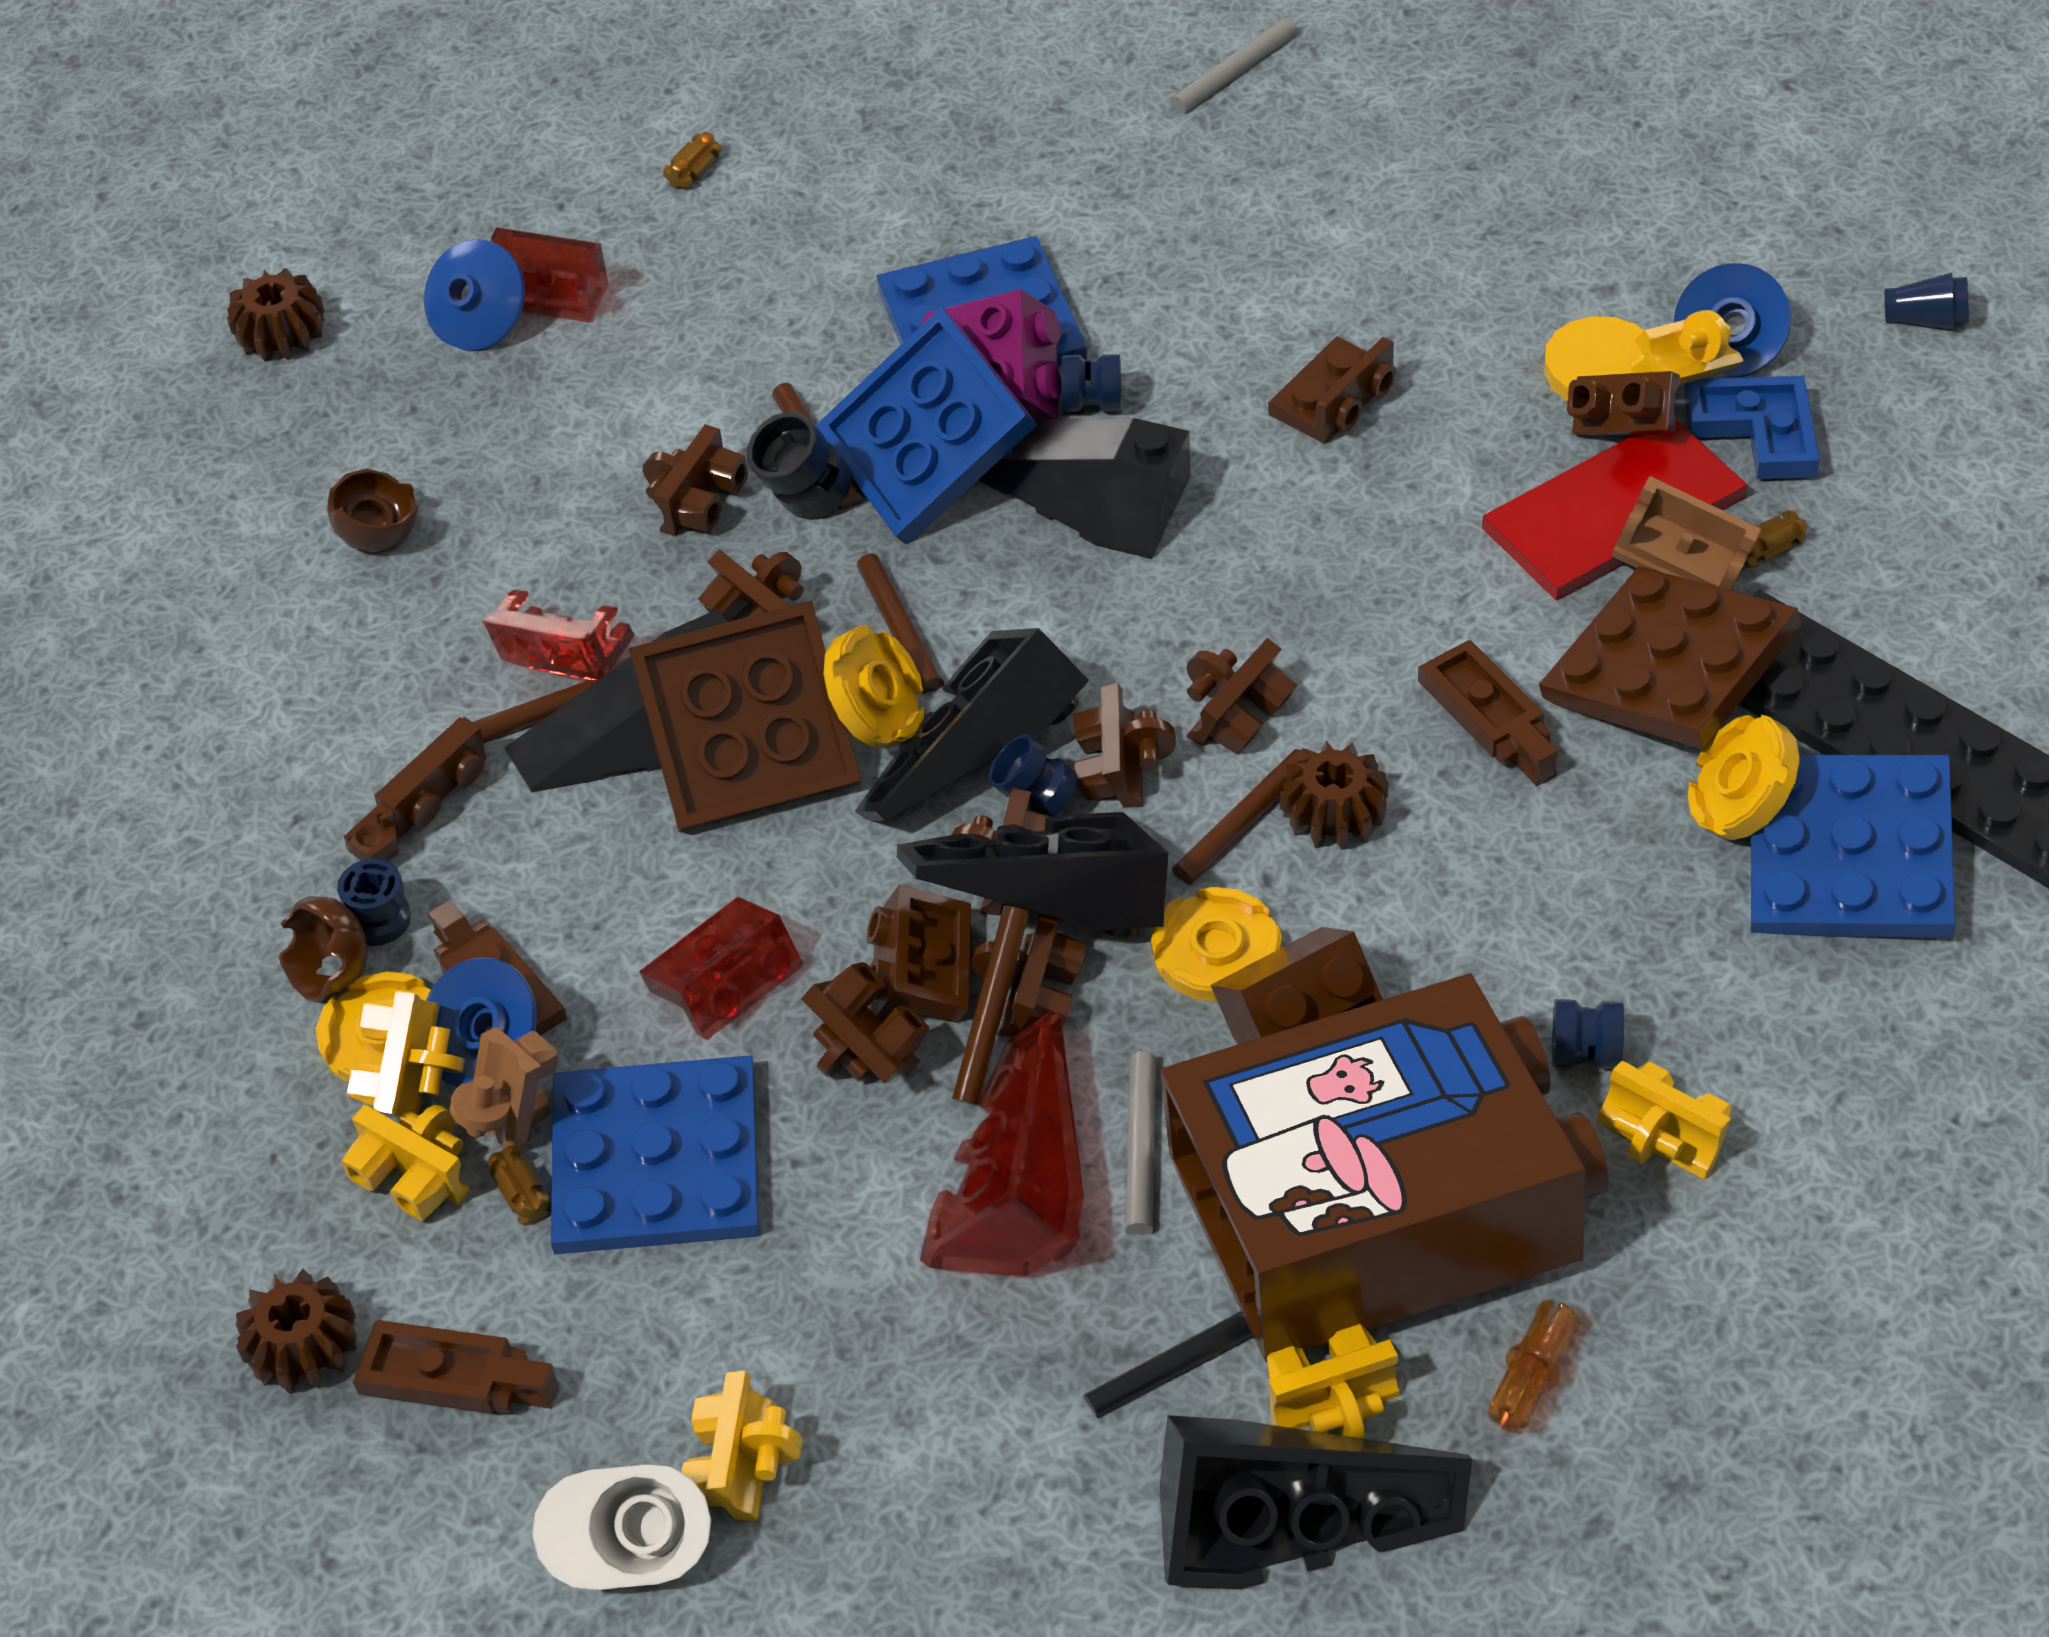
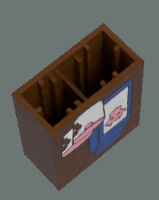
(1380, 1163)

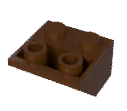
(1297, 985)

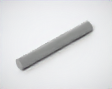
(1233, 66)
(1140, 1143)

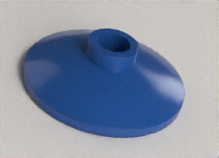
(1745, 293)
(493, 296)
(474, 995)

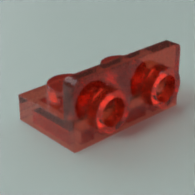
(724, 965)

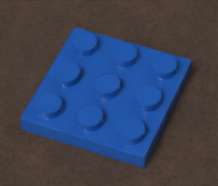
(975, 276)
(925, 425)
(1858, 850)
(654, 1155)

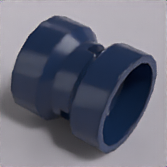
(1104, 378)
(1026, 767)
(377, 898)
(1587, 1033)

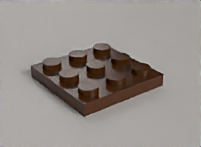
(1670, 656)
(743, 716)

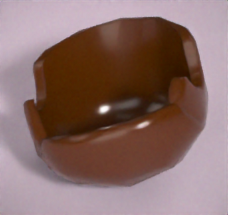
(366, 501)
(321, 930)

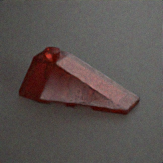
(1024, 1168)

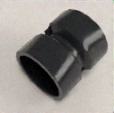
(799, 465)

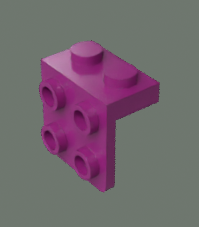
(1019, 343)

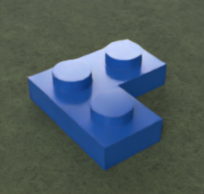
(1766, 409)

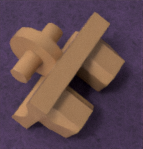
(505, 1088)

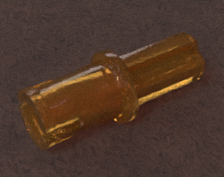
(1533, 1366)

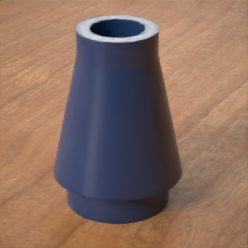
(1929, 302)

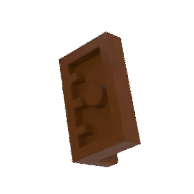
(1335, 388)
(921, 954)

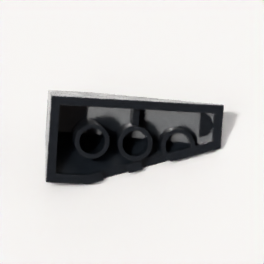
(1100, 477)
(1002, 690)
(595, 731)
(1078, 869)
(1274, 1494)

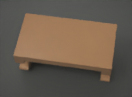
(1684, 537)

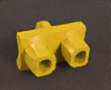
(1688, 347)
(411, 1057)
(1663, 1119)
(416, 1146)
(1336, 1390)
(747, 1446)

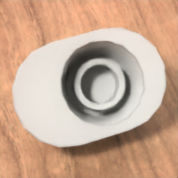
(621, 1527)

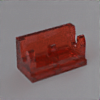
(559, 273)
(557, 642)

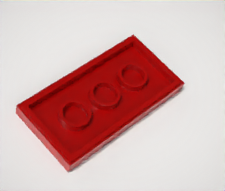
(1573, 521)

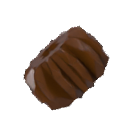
(275, 314)
(1334, 794)
(296, 1330)

